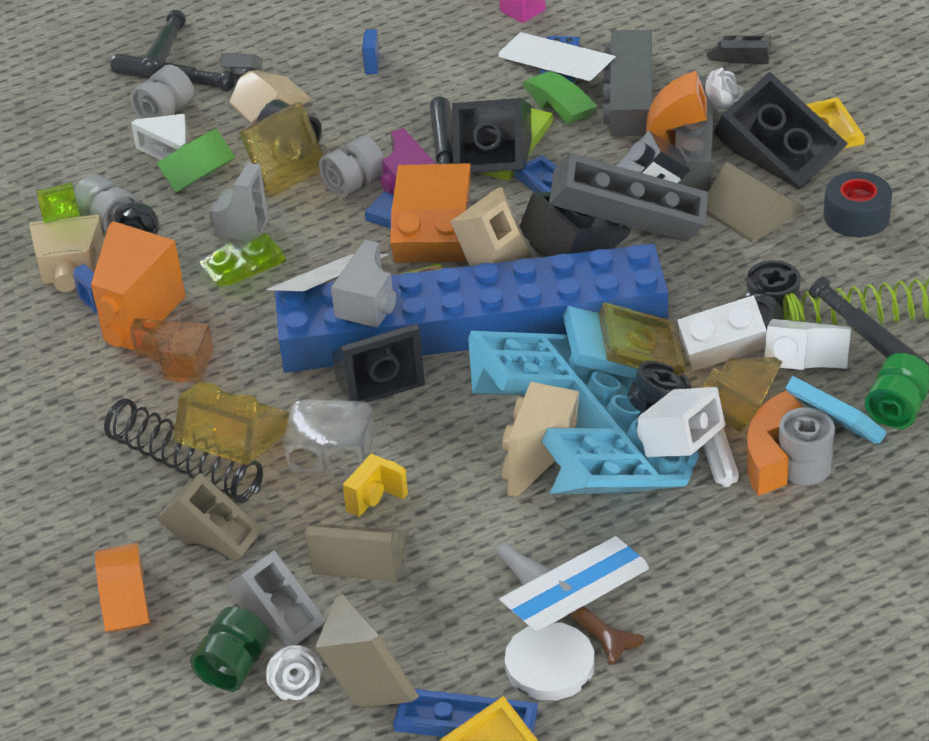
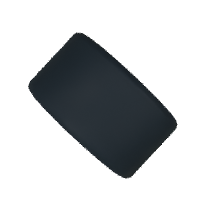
(857, 204)

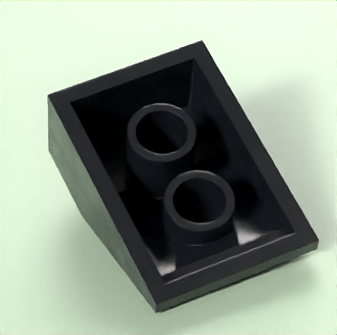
(779, 132)

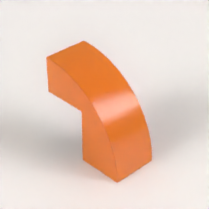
(677, 104)
(765, 459)
(122, 587)

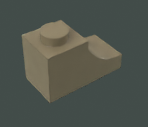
(209, 518)

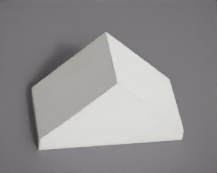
(160, 134)

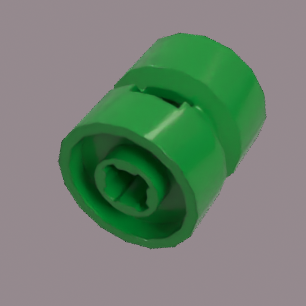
(898, 391)

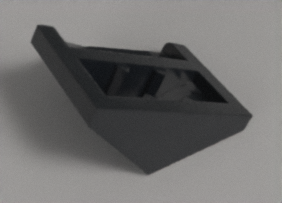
(742, 49)

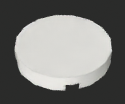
(550, 661)

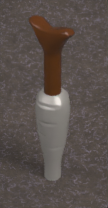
(612, 640)

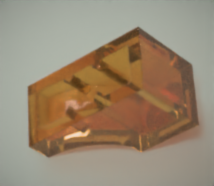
(177, 346)

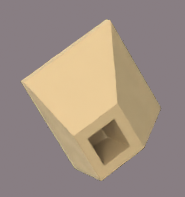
(490, 231)
(539, 409)

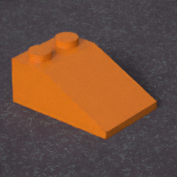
(422, 210)

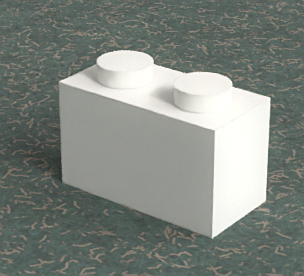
(723, 333)
(681, 422)

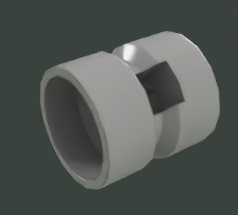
(163, 93)
(351, 167)
(101, 197)
(808, 441)

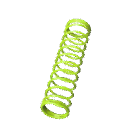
(792, 304)

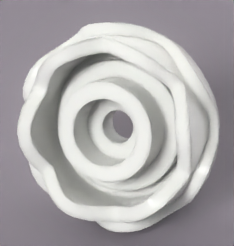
(722, 88)
(295, 685)

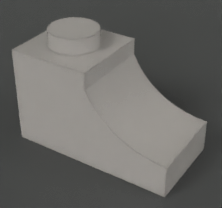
(241, 210)
(362, 289)
(277, 599)

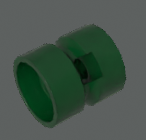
(230, 649)

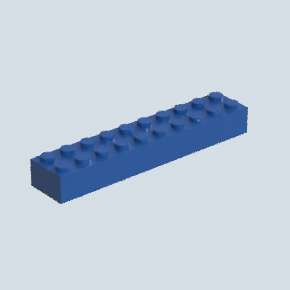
(482, 297)

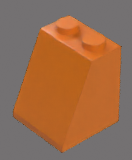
(135, 279)

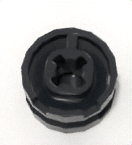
(774, 279)
(653, 383)

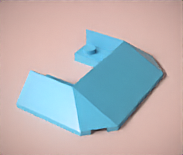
(604, 446)

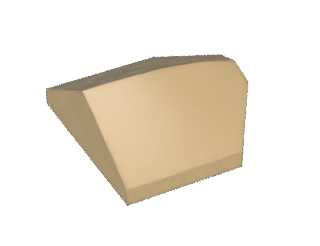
(259, 88)

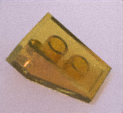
(227, 423)

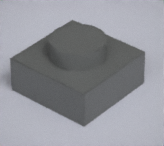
(240, 63)

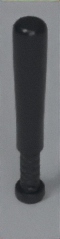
(162, 45)
(131, 66)
(442, 129)
(860, 321)

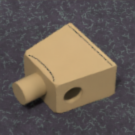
(64, 246)

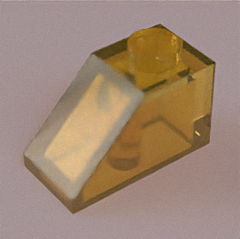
(743, 387)

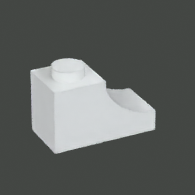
(808, 344)

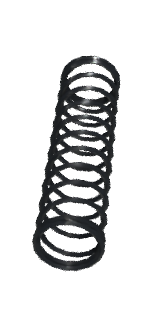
(238, 476)

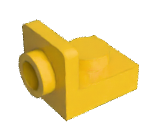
(369, 482)

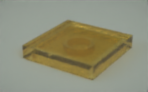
(283, 148)
(639, 337)

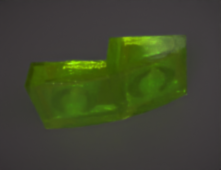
(57, 202)
(231, 266)

